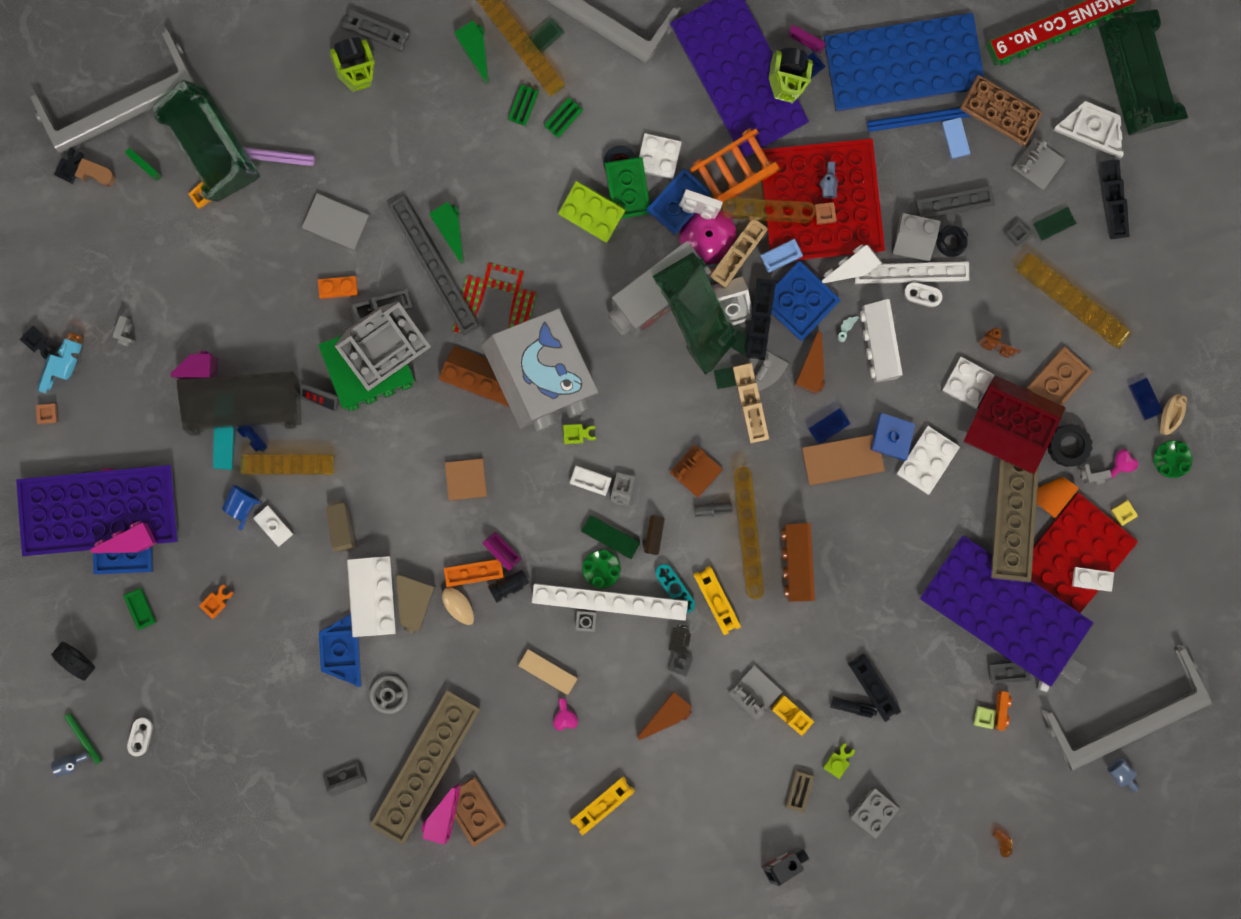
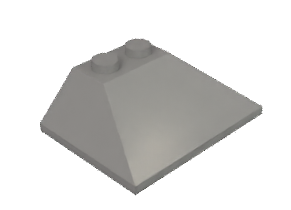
(381, 344)

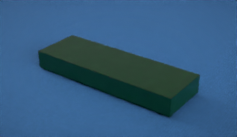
(610, 537)

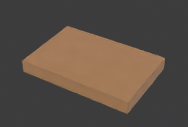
(1060, 377)
(476, 813)

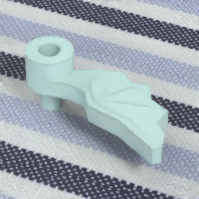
(846, 326)

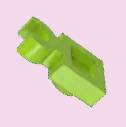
(574, 433)
(837, 762)

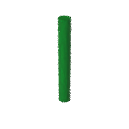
(83, 739)

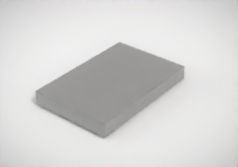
(335, 222)

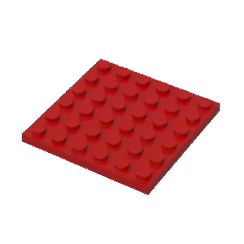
(856, 201)

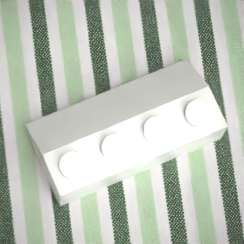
(881, 341)
(371, 596)

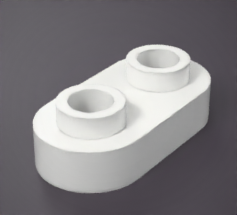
(922, 294)
(140, 736)

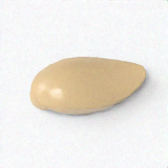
(1173, 414)
(458, 606)

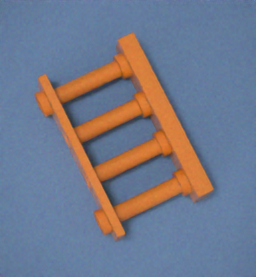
(752, 178)

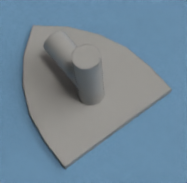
(768, 370)

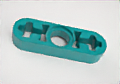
(671, 573)

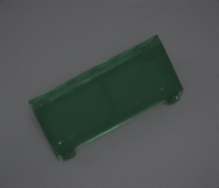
(1140, 72)
(206, 140)
(696, 310)

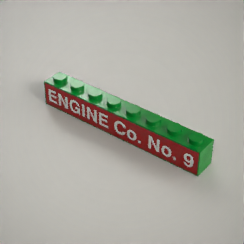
(1055, 27)

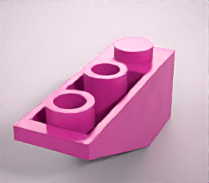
(133, 540)

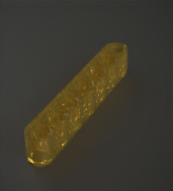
(523, 45)
(1073, 301)
(750, 523)

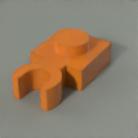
(215, 603)

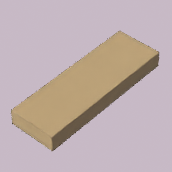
(548, 672)

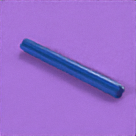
(915, 119)

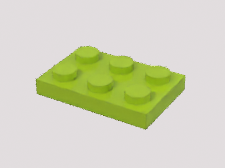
(592, 211)

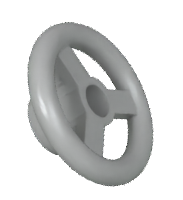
(399, 694)

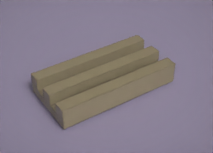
(807, 792)

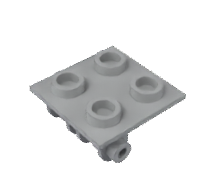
(1039, 163)
(755, 692)
(874, 812)

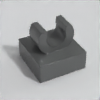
(680, 664)

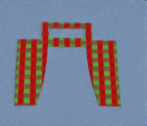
(522, 301)

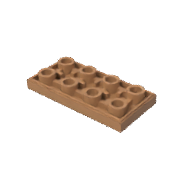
(1000, 110)
(841, 460)

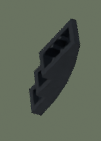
(1114, 199)
(761, 319)

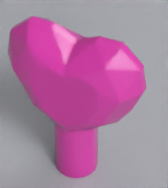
(1123, 463)
(564, 717)

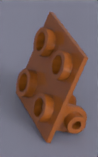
(991, 341)
(696, 471)

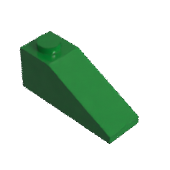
(473, 43)
(448, 224)

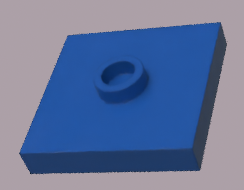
(892, 436)

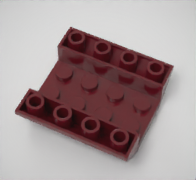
(1014, 424)

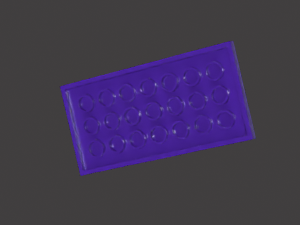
(735, 69)
(84, 508)
(1005, 614)

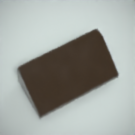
(654, 535)

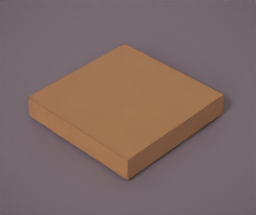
(466, 479)

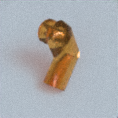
(1005, 843)

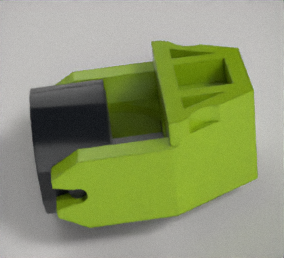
(349, 51)
(783, 72)

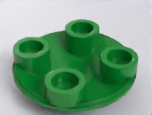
(1173, 459)
(601, 569)

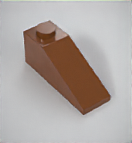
(812, 371)
(669, 714)

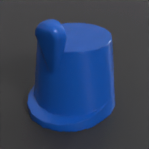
(239, 504)

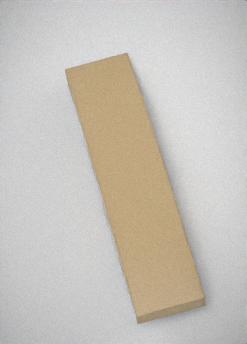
(739, 253)
(750, 402)

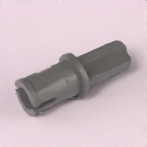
(713, 509)

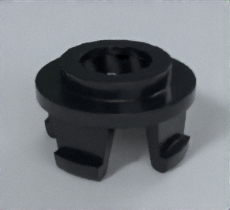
(961, 235)

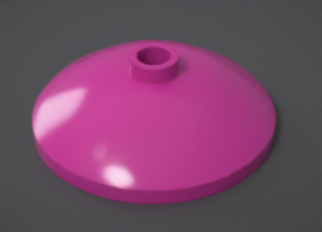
(711, 248)

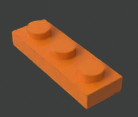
(473, 573)

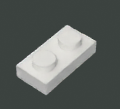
(1093, 579)

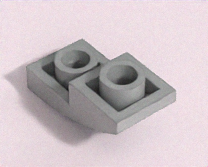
(586, 620)

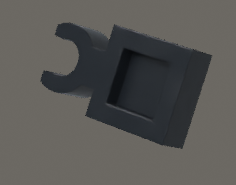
(67, 168)
(36, 340)

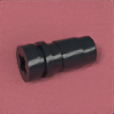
(511, 584)

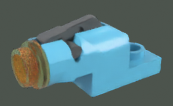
(64, 364)

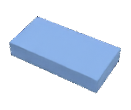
(955, 138)
(781, 255)

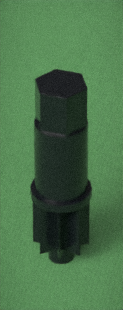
(853, 707)

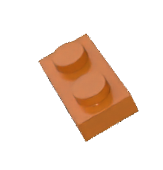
(338, 287)
(1003, 702)

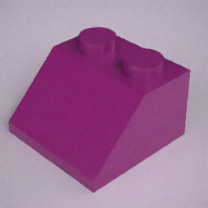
(197, 366)

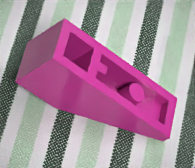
(440, 823)

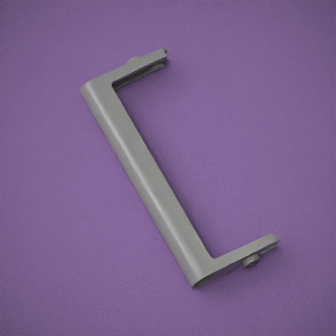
(615, 31)
(117, 112)
(1137, 727)

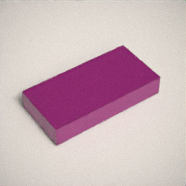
(806, 39)
(502, 551)

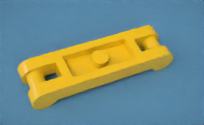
(717, 600)
(602, 805)

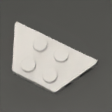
(1094, 127)

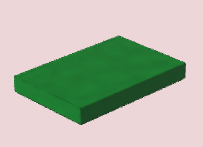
(628, 186)

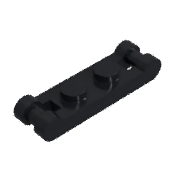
(874, 687)

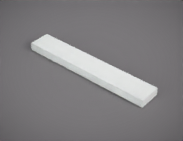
(917, 273)

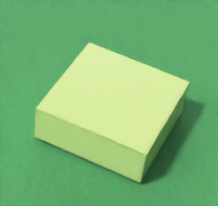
(984, 717)

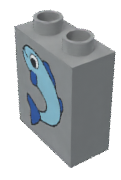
(540, 370)

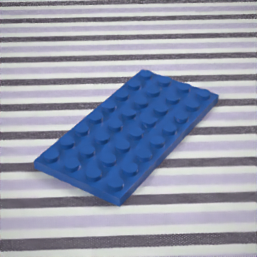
(903, 61)

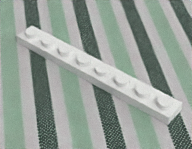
(609, 601)

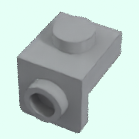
(1097, 478)

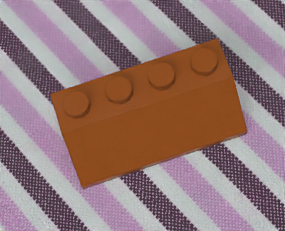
(472, 375)
(798, 562)

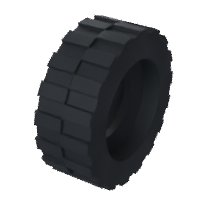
(1082, 454)
(73, 661)

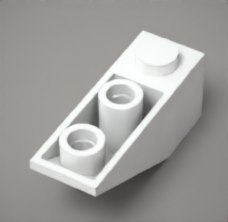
(860, 264)

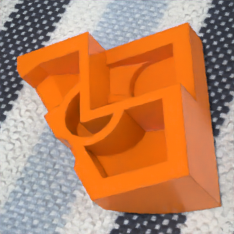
(1055, 495)

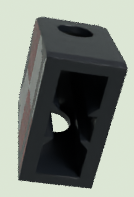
(778, 871)

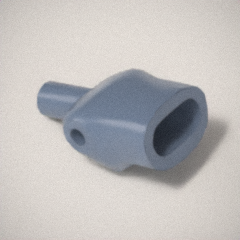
(829, 182)
(67, 764)
(1123, 774)

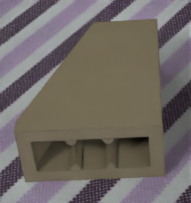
(340, 527)
(413, 602)

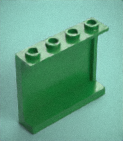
(349, 387)

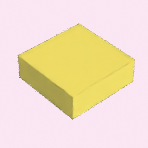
(1124, 512)

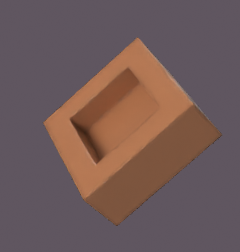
(825, 213)
(46, 414)

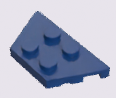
(340, 652)

